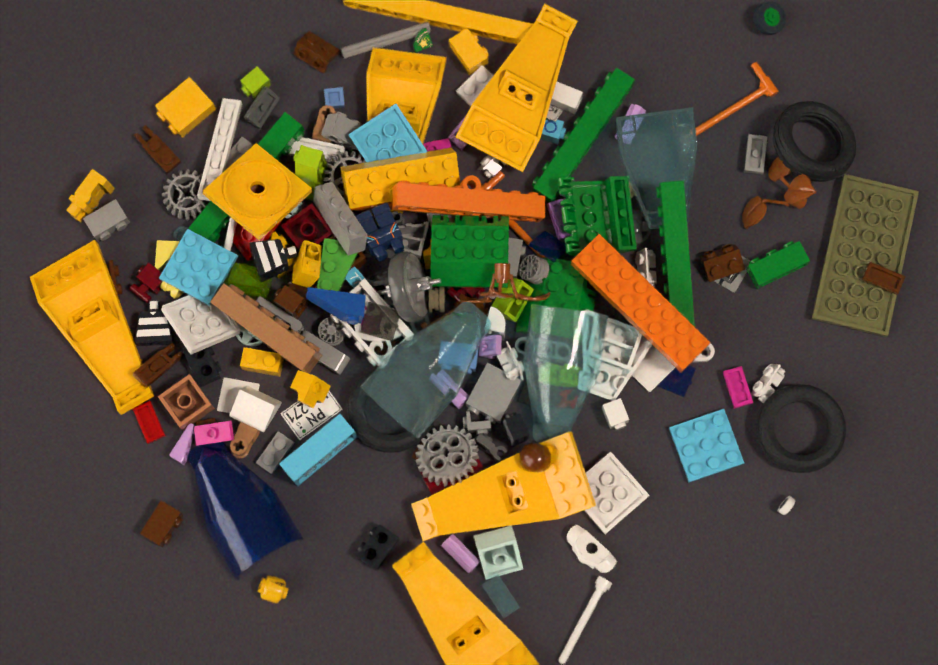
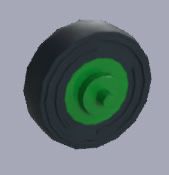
(769, 18)

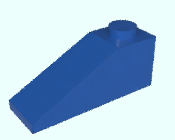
(342, 305)

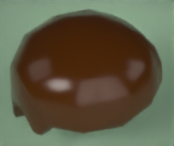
(535, 457)

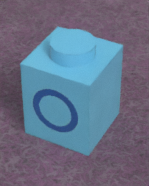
(553, 131)

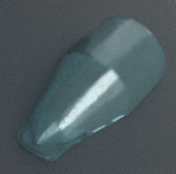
(561, 365)
(428, 368)

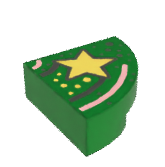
(422, 40)

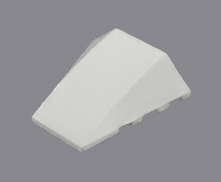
(621, 356)

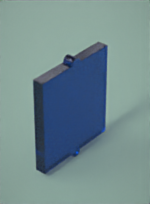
(548, 246)
(678, 382)

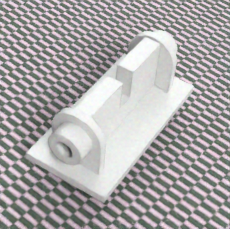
(491, 166)
(646, 259)
(513, 368)
(771, 375)

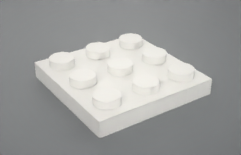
(199, 323)
(613, 491)

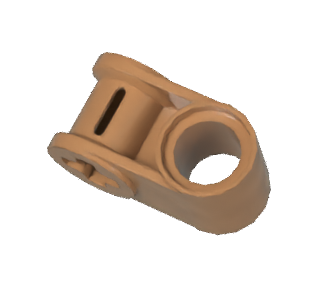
(320, 123)
(246, 437)

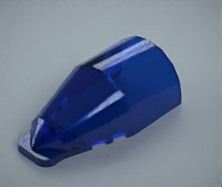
(239, 508)

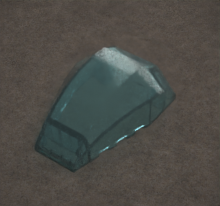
(657, 150)

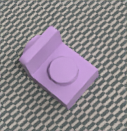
(490, 346)

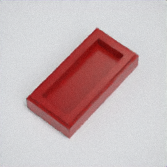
(149, 422)

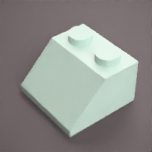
(498, 552)

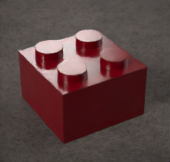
(307, 226)

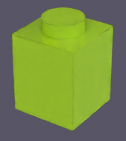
(254, 82)

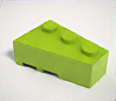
(310, 167)

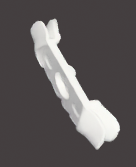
(601, 560)

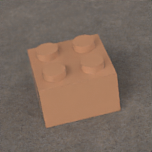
(186, 402)

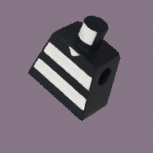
(271, 258)
(153, 327)

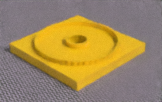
(252, 210)

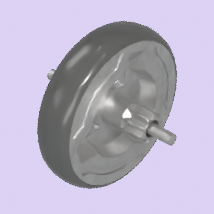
(408, 286)

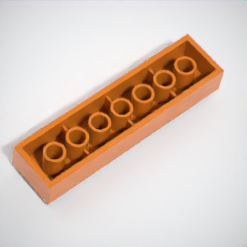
(640, 303)

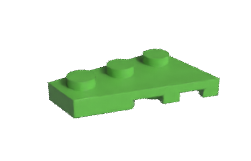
(334, 265)

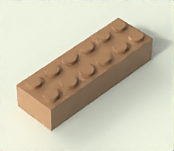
(266, 328)

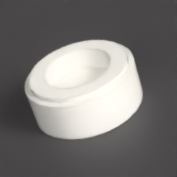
(786, 505)

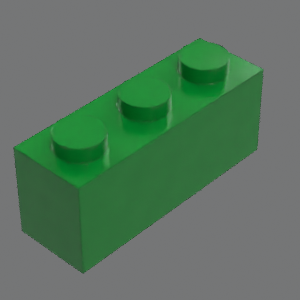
(777, 264)

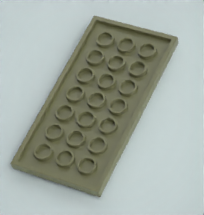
(868, 226)

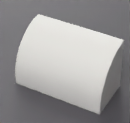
(497, 323)

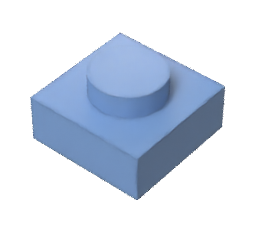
(334, 97)

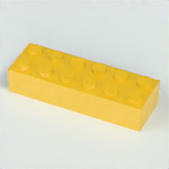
(374, 181)

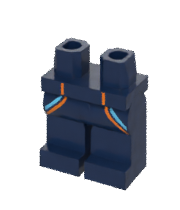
(381, 231)

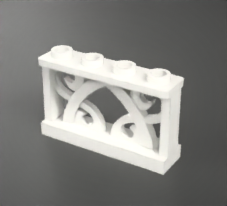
(374, 297)

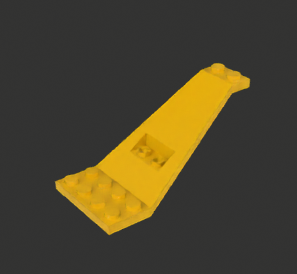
(408, 81)
(504, 120)
(87, 311)
(491, 499)
(456, 614)

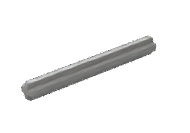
(383, 40)

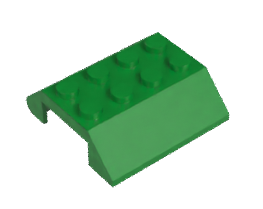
(597, 209)
(467, 250)
(566, 291)

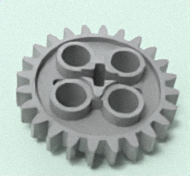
(444, 440)

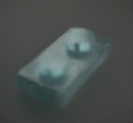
(500, 596)

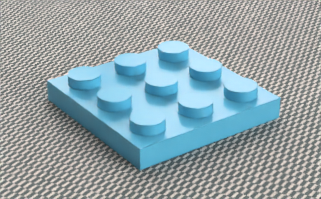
(387, 136)
(198, 267)
(706, 445)

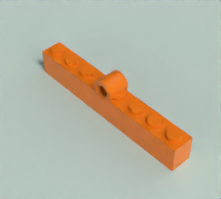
(466, 201)

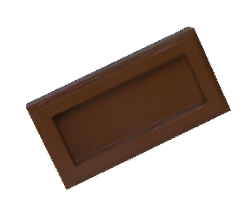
(883, 278)

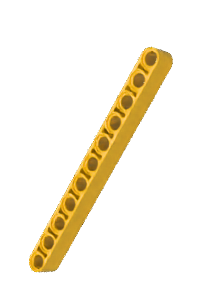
(447, 17)

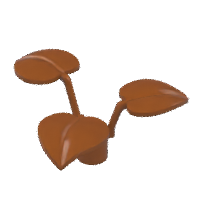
(796, 195)
(501, 275)

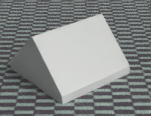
(254, 408)

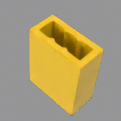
(185, 107)

